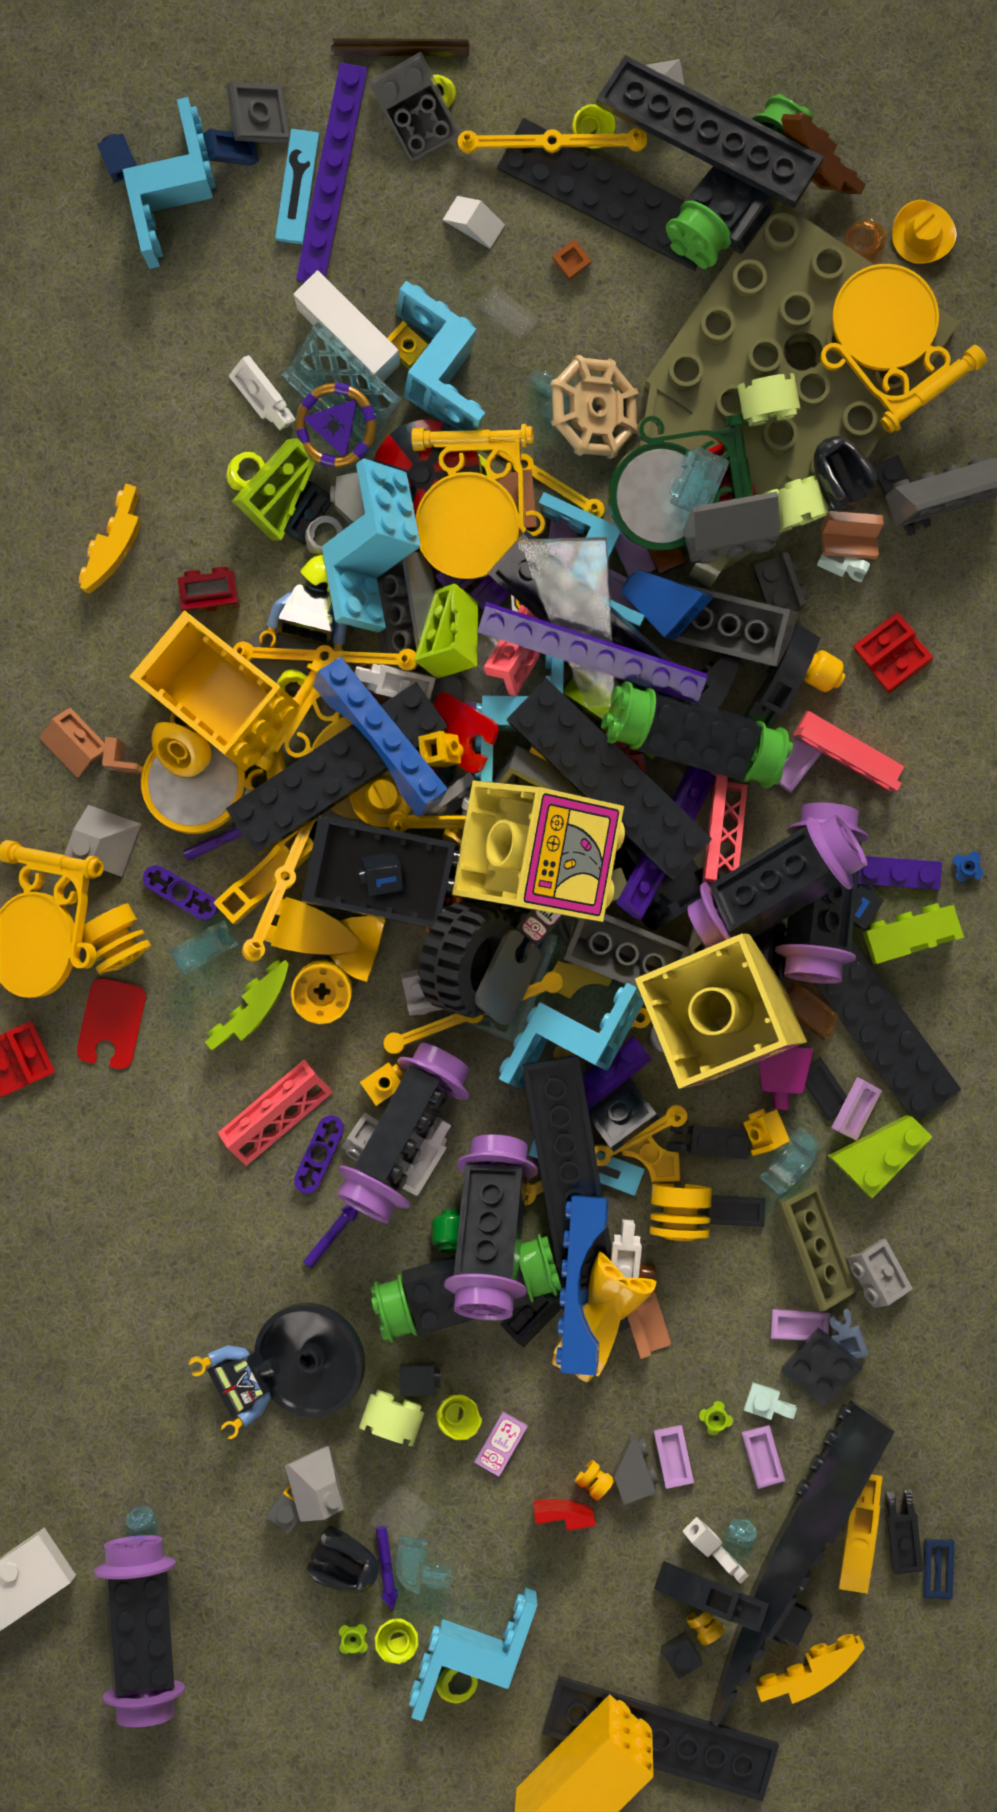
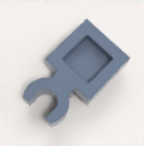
(849, 1337)

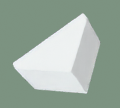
(474, 220)

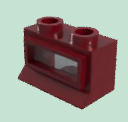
(208, 590)

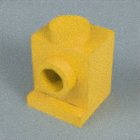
(402, 335)
(448, 749)
(765, 1131)

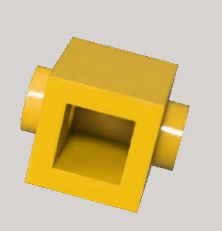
(375, 1089)

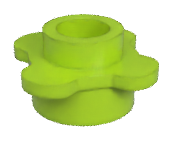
(723, 1421)
(348, 1646)

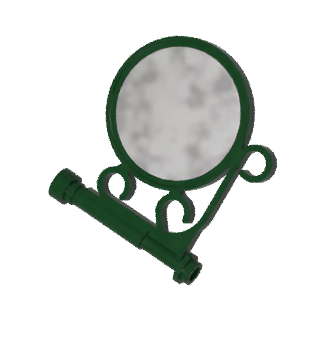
(644, 477)

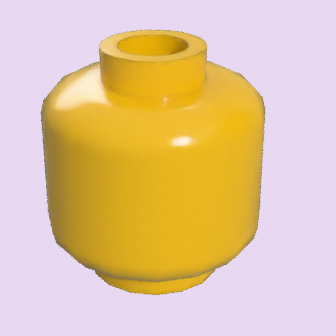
(825, 672)

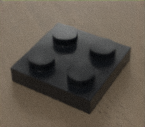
(622, 1115)
(822, 1367)

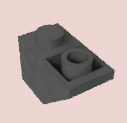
(631, 1472)

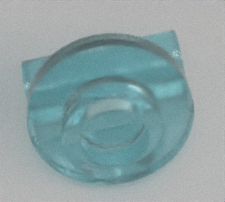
(141, 1520)
(741, 1533)

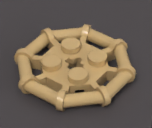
(581, 411)

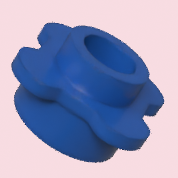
(963, 873)

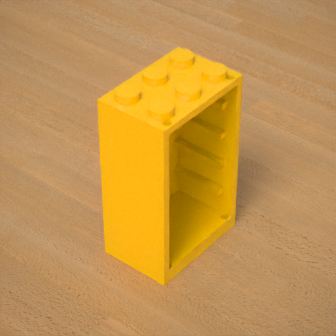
(215, 691)
(594, 1766)

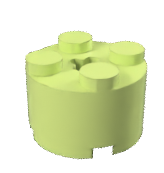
(769, 398)
(800, 503)
(392, 1419)

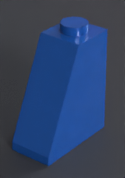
(665, 602)

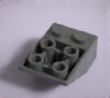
(415, 107)

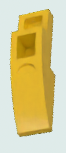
(110, 551)
(861, 1539)
(823, 1668)

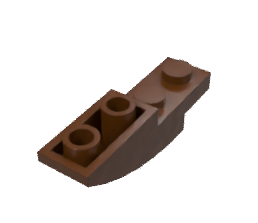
(832, 173)

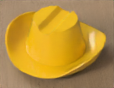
(923, 232)
(180, 749)
(378, 800)

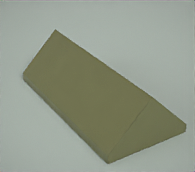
(817, 1247)

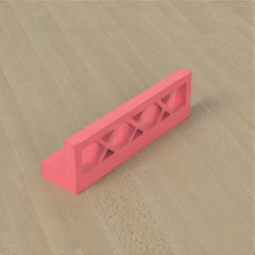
(512, 660)
(849, 751)
(716, 828)
(271, 1109)

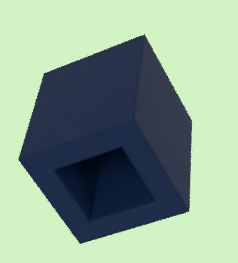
(116, 155)

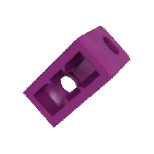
(785, 1074)

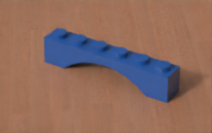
(411, 773)
(579, 1345)

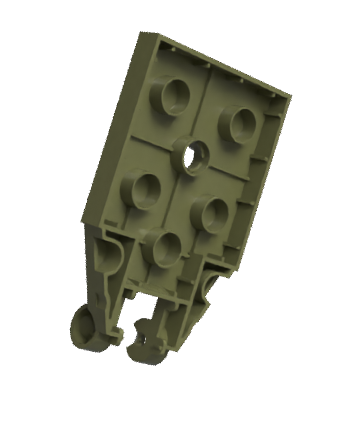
(738, 333)

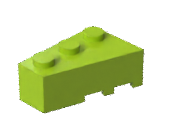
(275, 488)
(449, 633)
(912, 932)
(882, 1154)

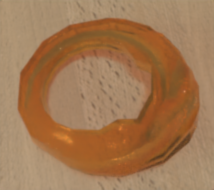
(880, 237)

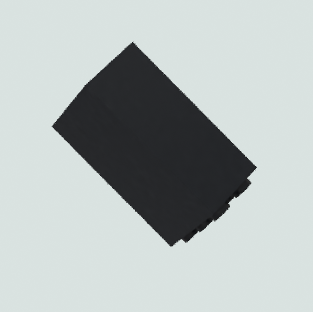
(335, 863)

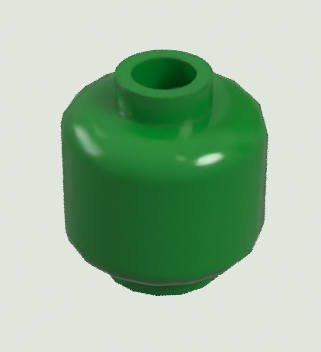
(445, 1230)

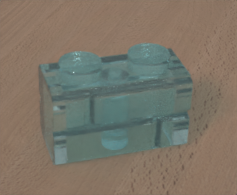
(699, 479)

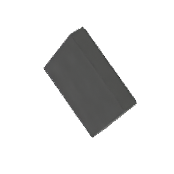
(258, 112)

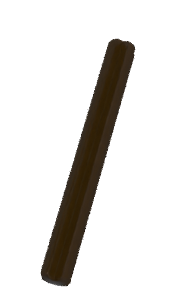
(399, 47)

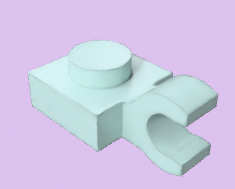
(838, 565)
(764, 1402)

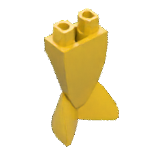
(308, 930)
(609, 1301)

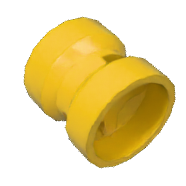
(595, 1480)
(706, 1626)

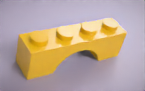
(259, 883)

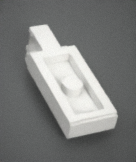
(261, 393)
(392, 680)
(430, 1155)
(627, 1250)

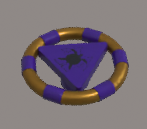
(336, 424)

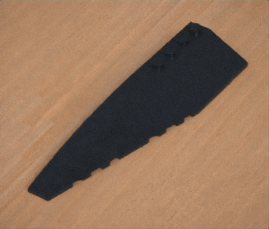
(815, 1518)

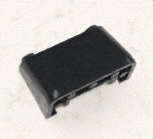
(671, 896)

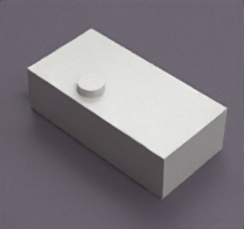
(325, 304)
(31, 1576)

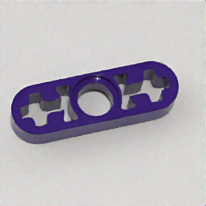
(166, 874)
(302, 1170)

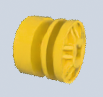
(114, 939)
(308, 1001)
(680, 1211)

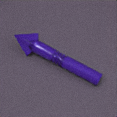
(212, 843)
(347, 1215)
(390, 1593)

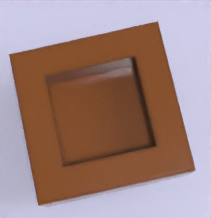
(571, 260)
(666, 559)

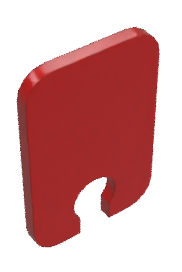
(467, 724)
(112, 1015)

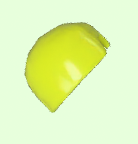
(593, 117)
(315, 571)
(448, 1417)
(400, 1648)

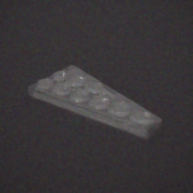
(576, 595)

